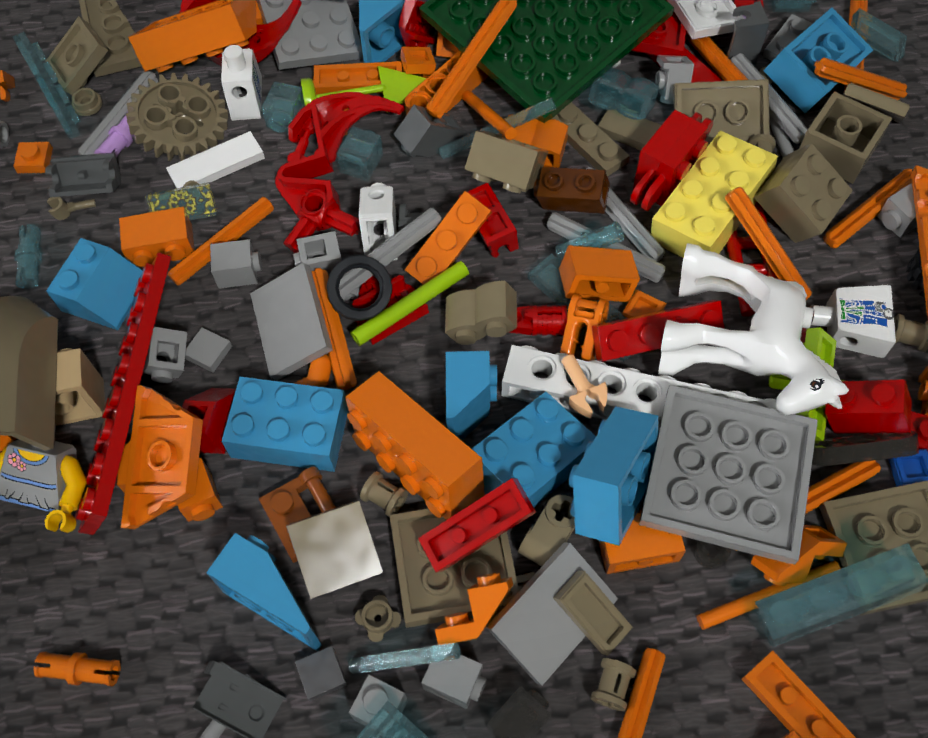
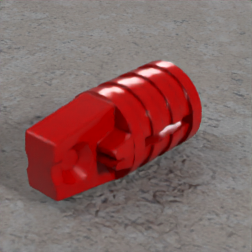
(541, 320)

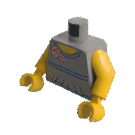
(43, 480)

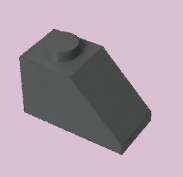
(425, 134)

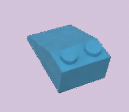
(795, 67)
(251, 578)

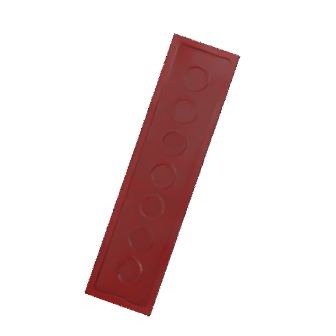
(119, 407)

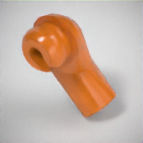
(318, 372)

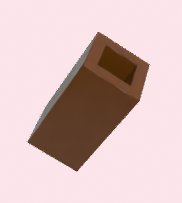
(572, 189)

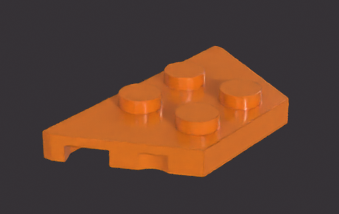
(160, 458)

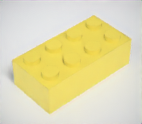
(698, 207)

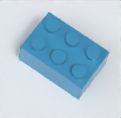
(286, 424)
(535, 448)
(613, 475)

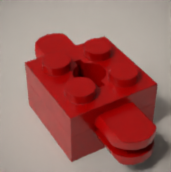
(669, 157)

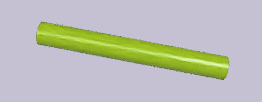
(409, 303)

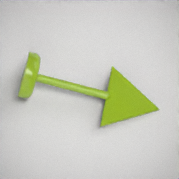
(394, 85)

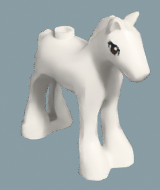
(770, 344)

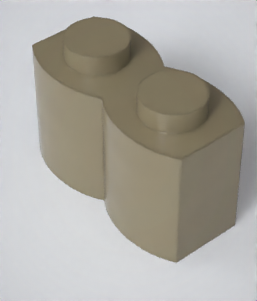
(481, 312)

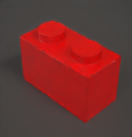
(872, 408)

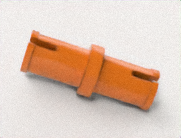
(77, 668)

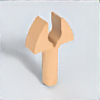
(584, 388)

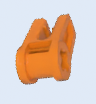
(581, 314)

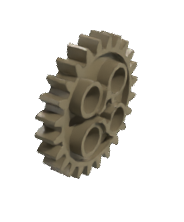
(177, 107)

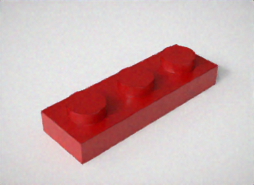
(476, 525)

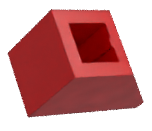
(213, 408)

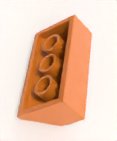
(194, 33)

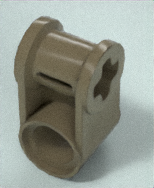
(547, 532)

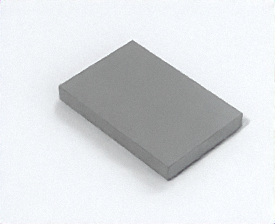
(290, 321)
(535, 625)

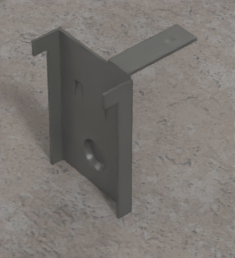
(237, 701)

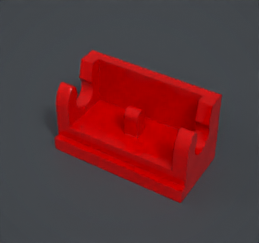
(498, 227)

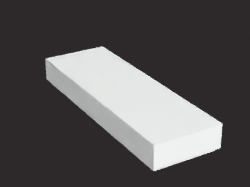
(217, 161)

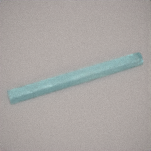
(515, 120)

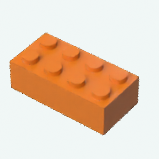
(415, 447)

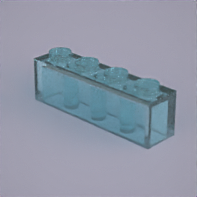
(840, 595)

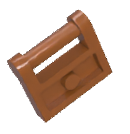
(286, 506)

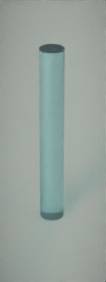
(404, 658)

